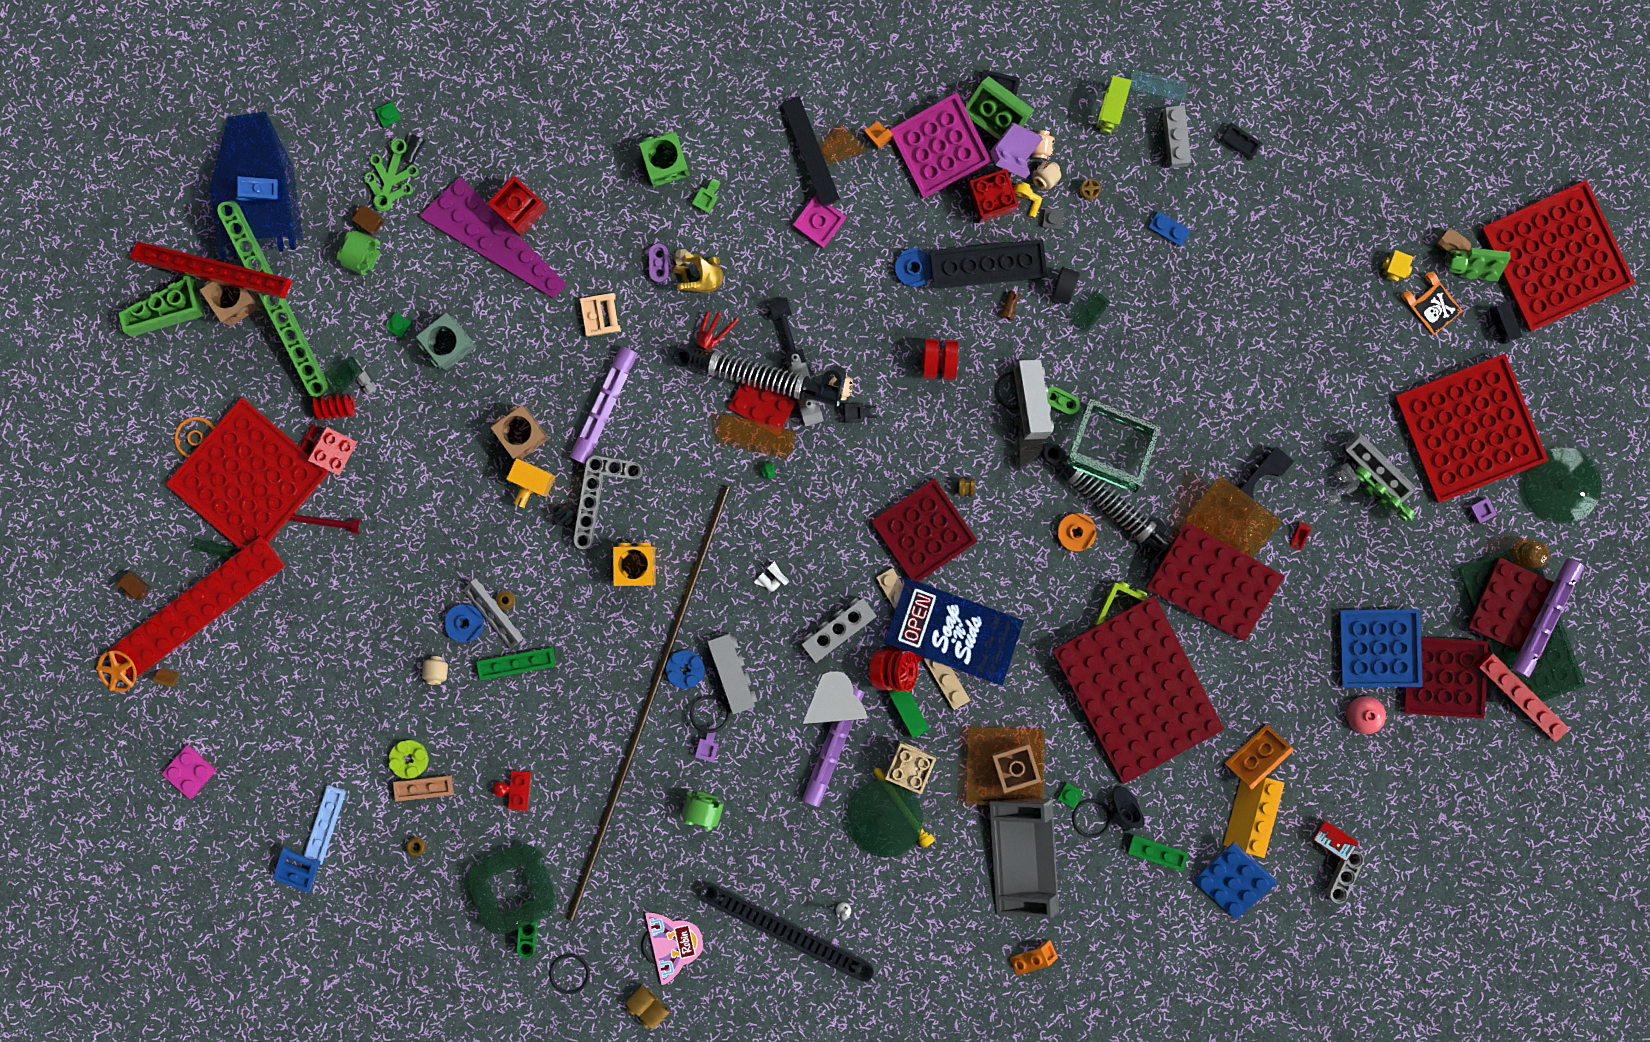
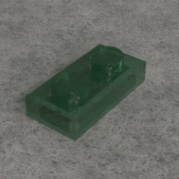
(1091, 311)
(344, 375)

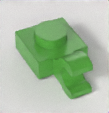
(706, 198)

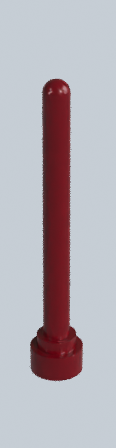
(351, 525)

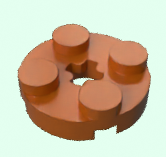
(1086, 527)

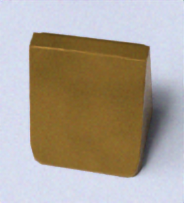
(166, 677)

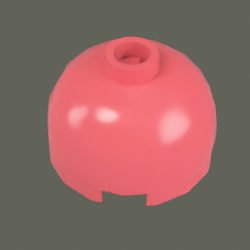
(1366, 715)

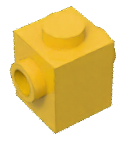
(1397, 266)

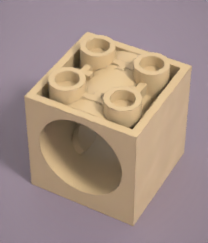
(910, 767)

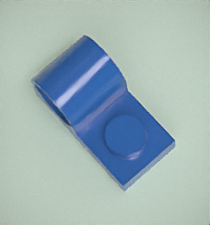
(255, 188)

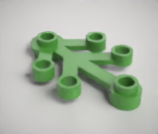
(390, 178)
(1404, 512)

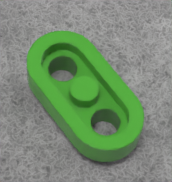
(1061, 399)

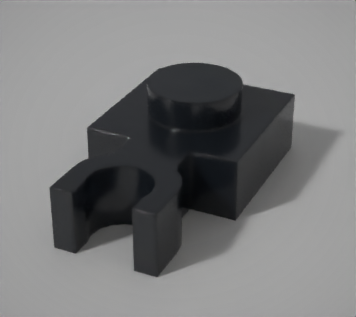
(855, 412)

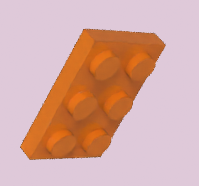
(1259, 756)

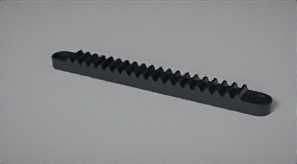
(787, 932)

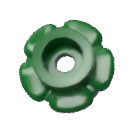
(768, 471)

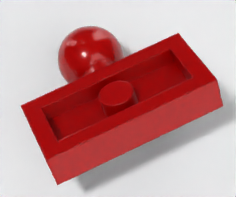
(518, 790)

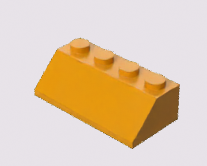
(1254, 816)

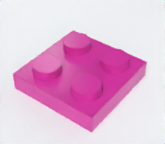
(819, 222)
(189, 772)

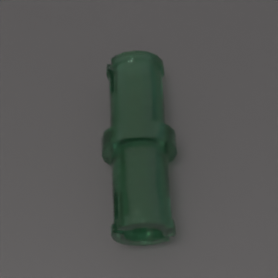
(212, 548)

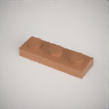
(423, 788)

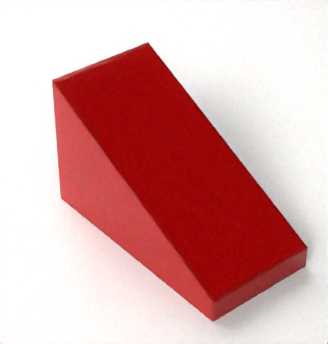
(1301, 534)

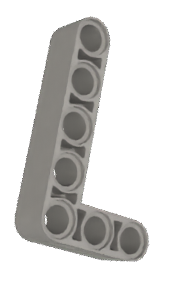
(595, 493)

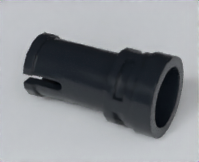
(415, 144)

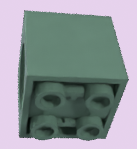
(447, 324)

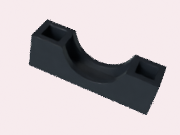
(1274, 463)

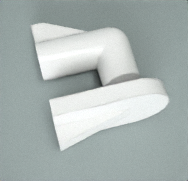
(772, 585)

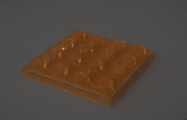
(1232, 517)
(981, 775)

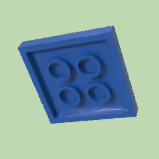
(1235, 880)

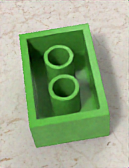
(997, 108)

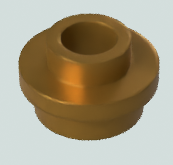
(511, 602)
(412, 851)

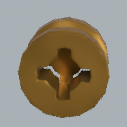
(1090, 185)
(966, 487)

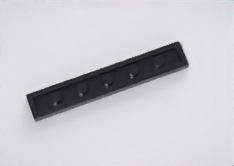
(811, 151)

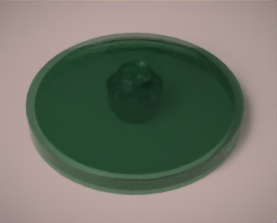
(1563, 487)
(884, 818)

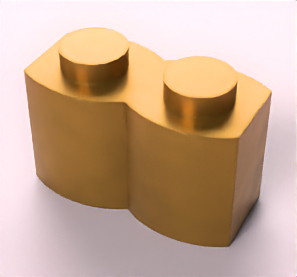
(647, 1007)

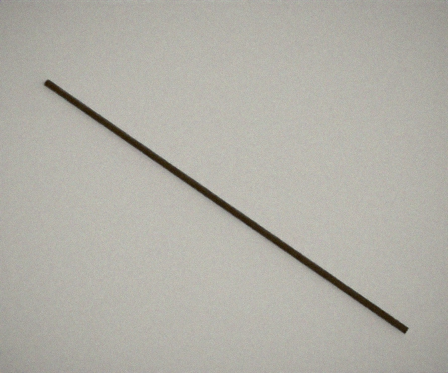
(648, 703)

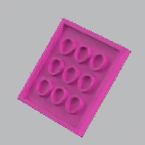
(940, 145)

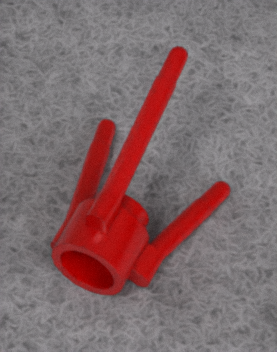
(705, 338)

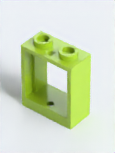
(1113, 104)
(1122, 587)

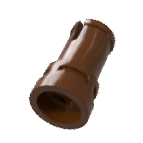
(1009, 307)

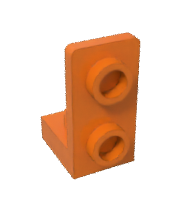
(1034, 959)

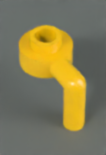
(1023, 190)

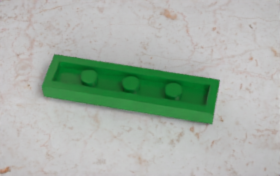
(516, 663)

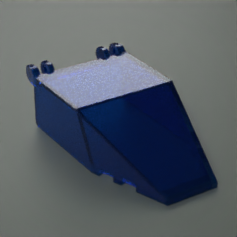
(255, 151)

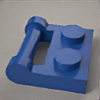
(295, 875)

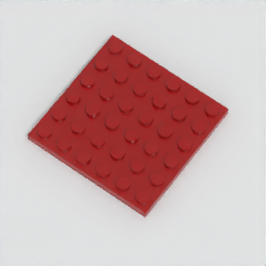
(1559, 255)
(1471, 428)
(247, 476)

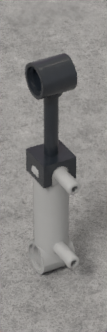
(795, 360)

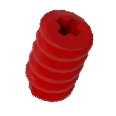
(334, 408)

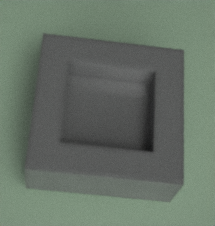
(1053, 219)

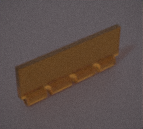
(760, 434)

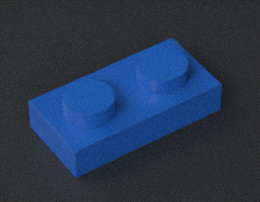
(1169, 229)

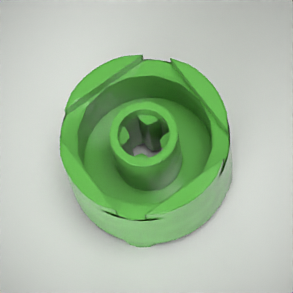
(359, 252)
(702, 810)

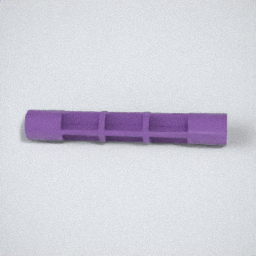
(603, 404)
(1547, 617)
(828, 758)

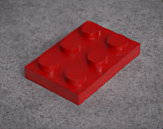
(762, 404)

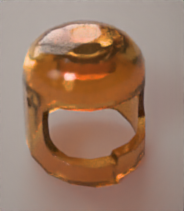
(1534, 554)

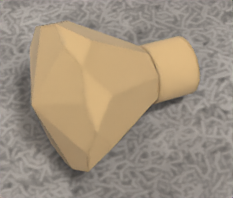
(678, 255)

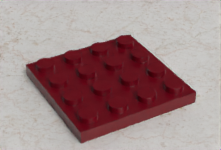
(924, 531)
(1510, 604)
(1449, 679)

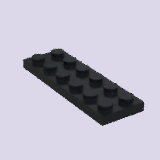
(988, 264)

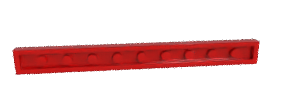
(211, 270)

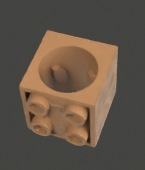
(245, 306)
(537, 434)

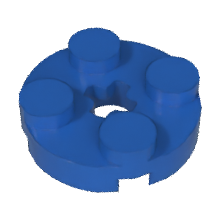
(904, 262)
(464, 612)
(691, 678)

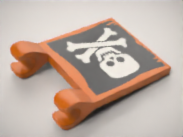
(1435, 306)

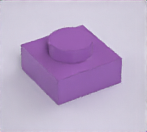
(1482, 510)

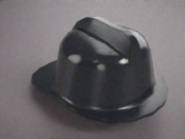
(1127, 810)

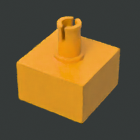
(530, 480)

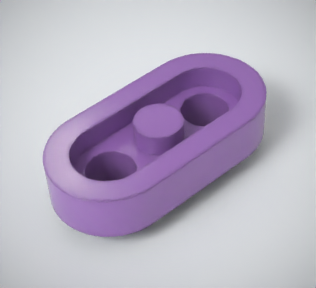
(658, 263)

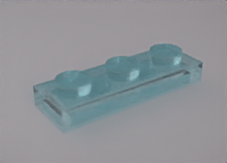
(1158, 86)

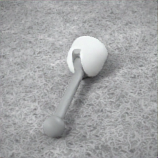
(845, 913)

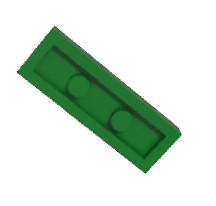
(1157, 853)

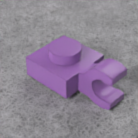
(707, 747)

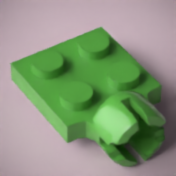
(1478, 263)

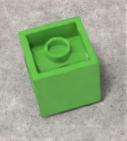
(676, 171)

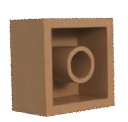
(1016, 767)

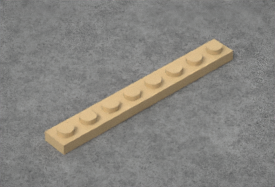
(943, 674)

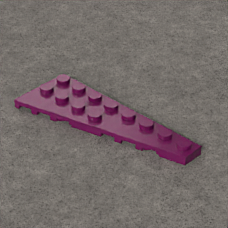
(474, 223)

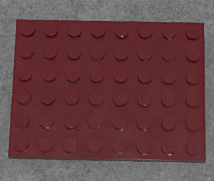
(1138, 689)

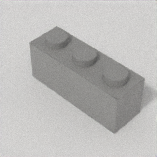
(1176, 136)

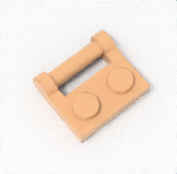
(594, 318)

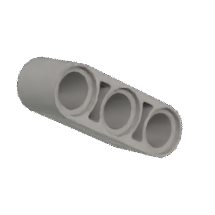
(1346, 885)

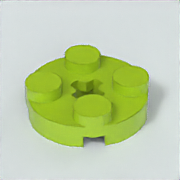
(398, 763)

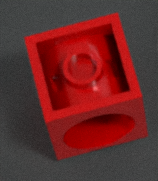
(993, 196)
(517, 205)

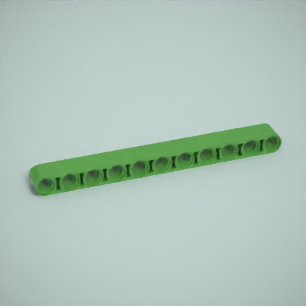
(274, 309)

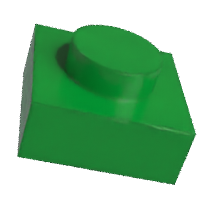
(388, 114)
(398, 325)
(1070, 795)

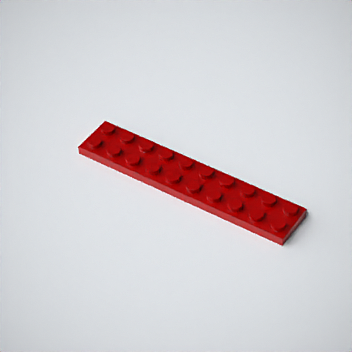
(199, 606)

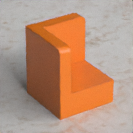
(878, 135)

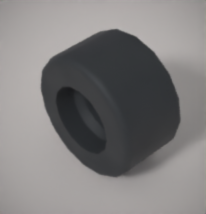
(1065, 285)

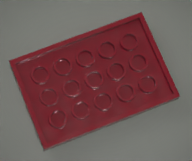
(1215, 581)

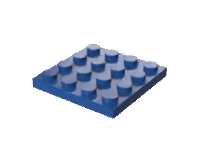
(1381, 648)

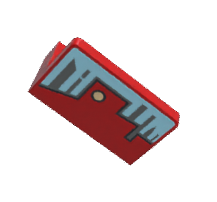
(1335, 840)

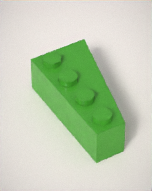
(169, 307)

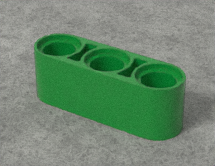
(909, 712)
(527, 938)

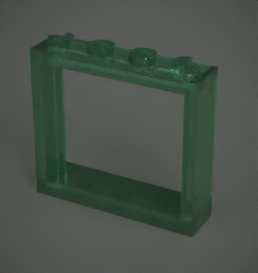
(1103, 470)

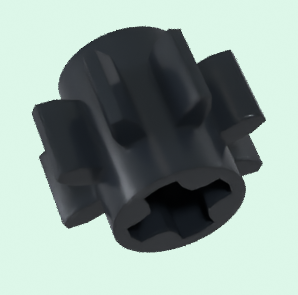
(563, 514)

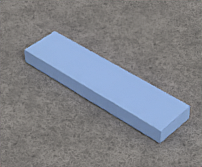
(325, 823)

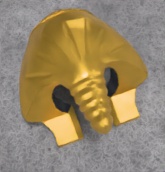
(710, 274)

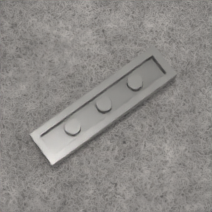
(493, 613)

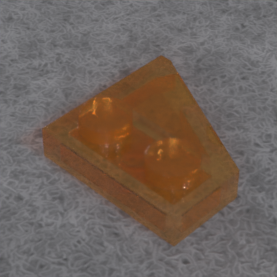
(841, 146)

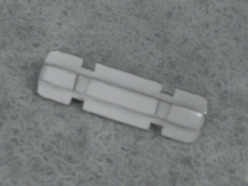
(364, 380)

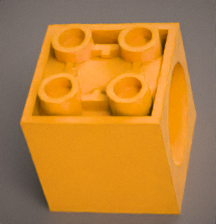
(621, 577)

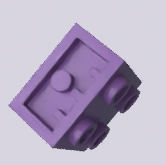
(1015, 148)

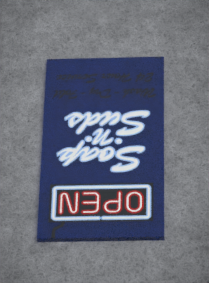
(954, 631)

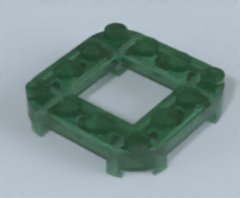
(539, 880)

